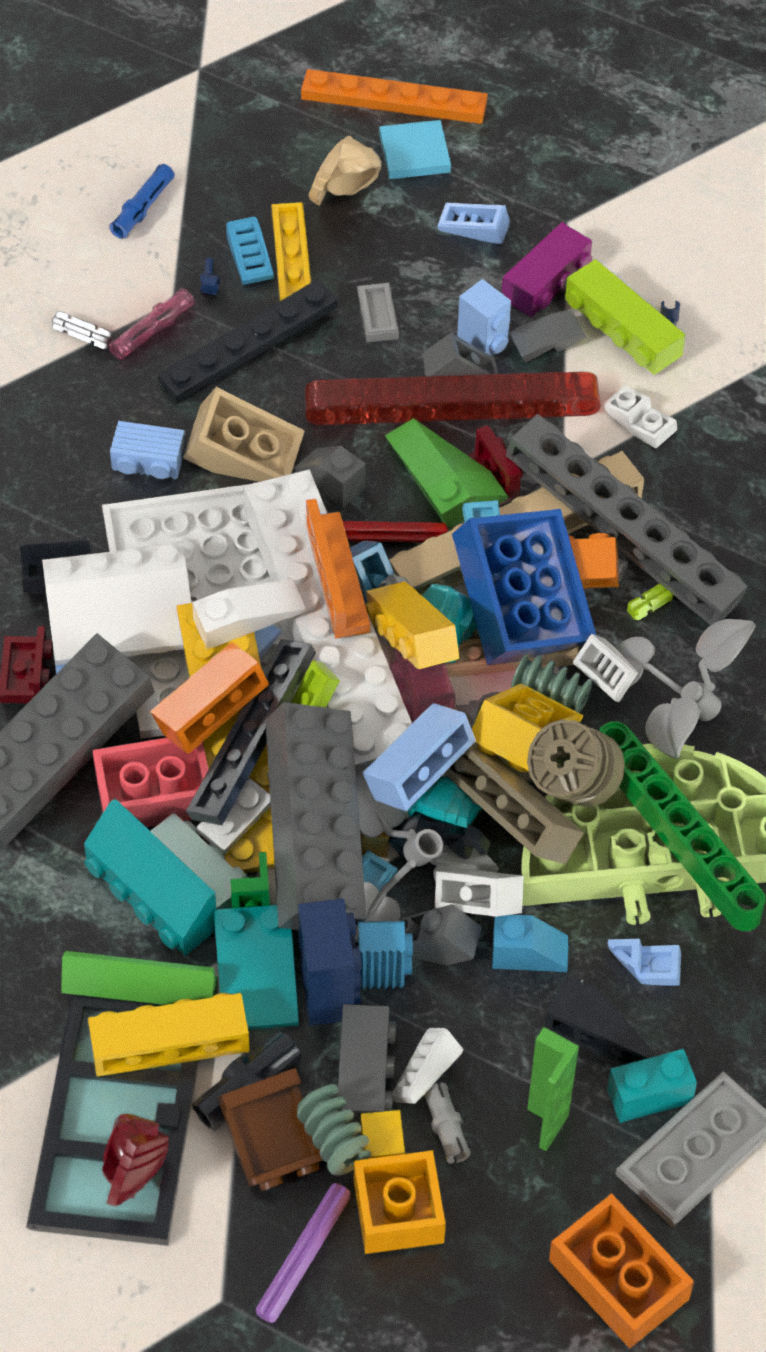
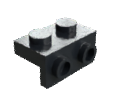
(36, 551)

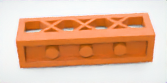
(336, 572)

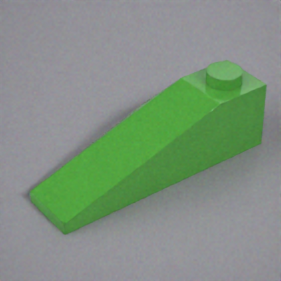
(443, 472)

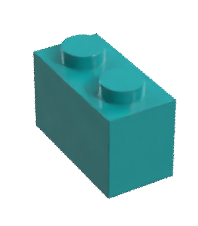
(651, 1085)

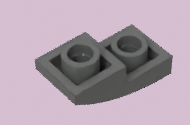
(548, 332)

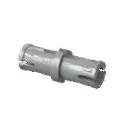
(447, 1123)

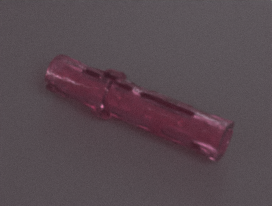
(179, 303)

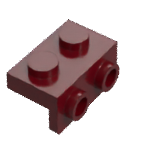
(491, 453)
(25, 666)

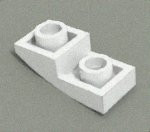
(635, 414)

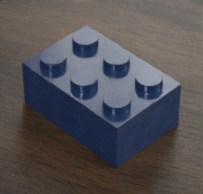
(328, 960)

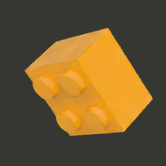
(399, 1202)

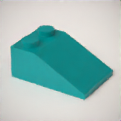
(258, 963)

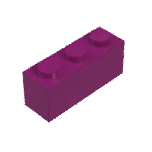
(546, 268)

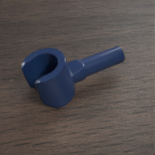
(210, 282)
(671, 314)

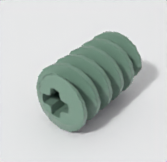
(551, 684)
(331, 1129)

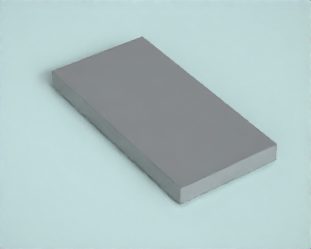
(696, 1149)

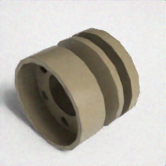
(575, 763)

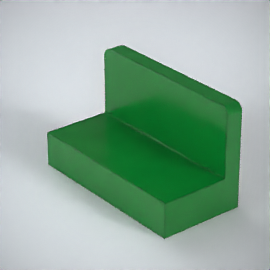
(252, 891)

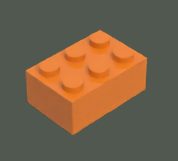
(620, 1270)

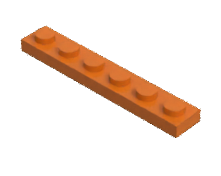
(394, 96)

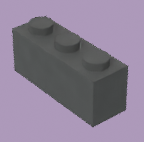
(365, 1059)

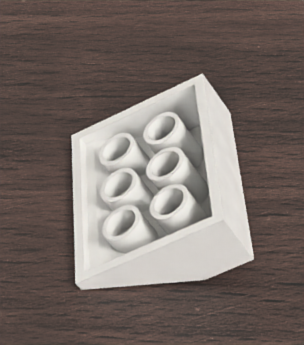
(120, 596)

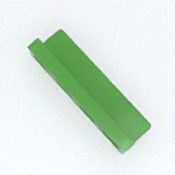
(135, 979)
(552, 1083)

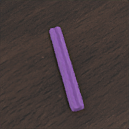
(303, 1253)

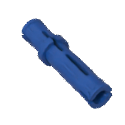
(135, 209)

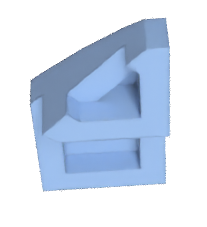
(649, 963)

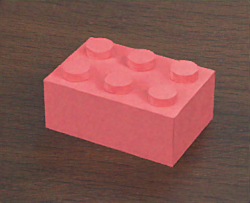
(150, 778)

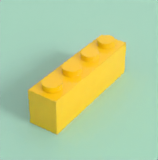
(412, 625)
(168, 1034)

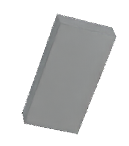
(377, 312)

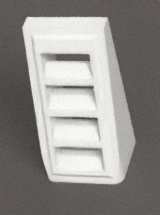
(591, 655)
(430, 1060)

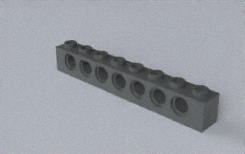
(632, 536)

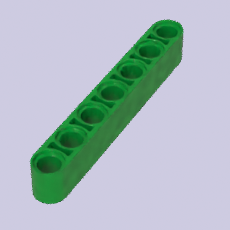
(693, 836)

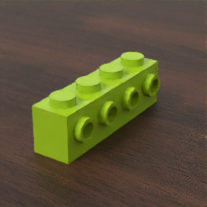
(624, 317)

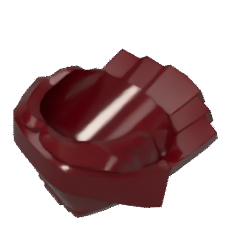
(132, 1156)

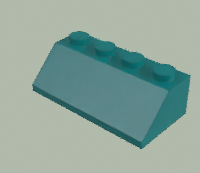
(150, 879)

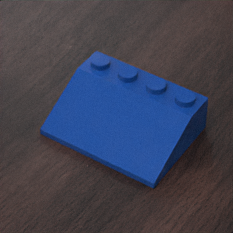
(523, 585)

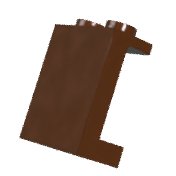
(268, 1131)

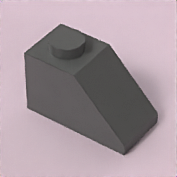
(457, 357)
(335, 473)

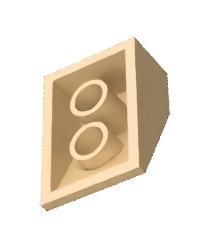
(241, 439)

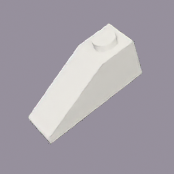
(245, 610)

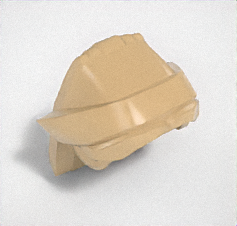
(345, 170)

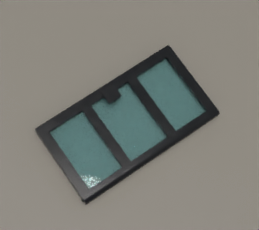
(69, 1178)

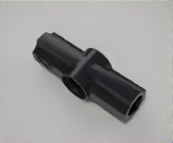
(269, 1060)

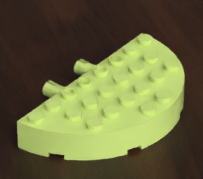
(629, 859)

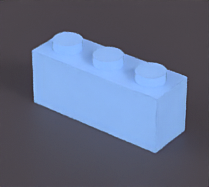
(419, 756)

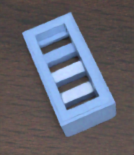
(492, 229)

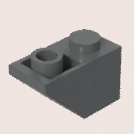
(443, 935)

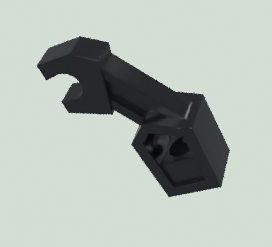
(457, 838)

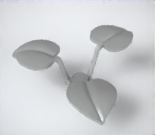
(674, 722)
(418, 851)

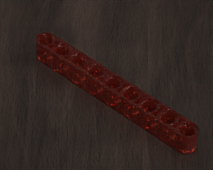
(451, 398)

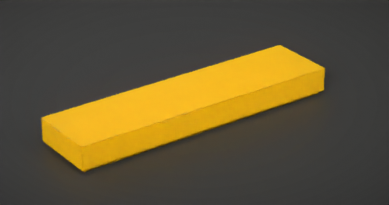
(290, 248)

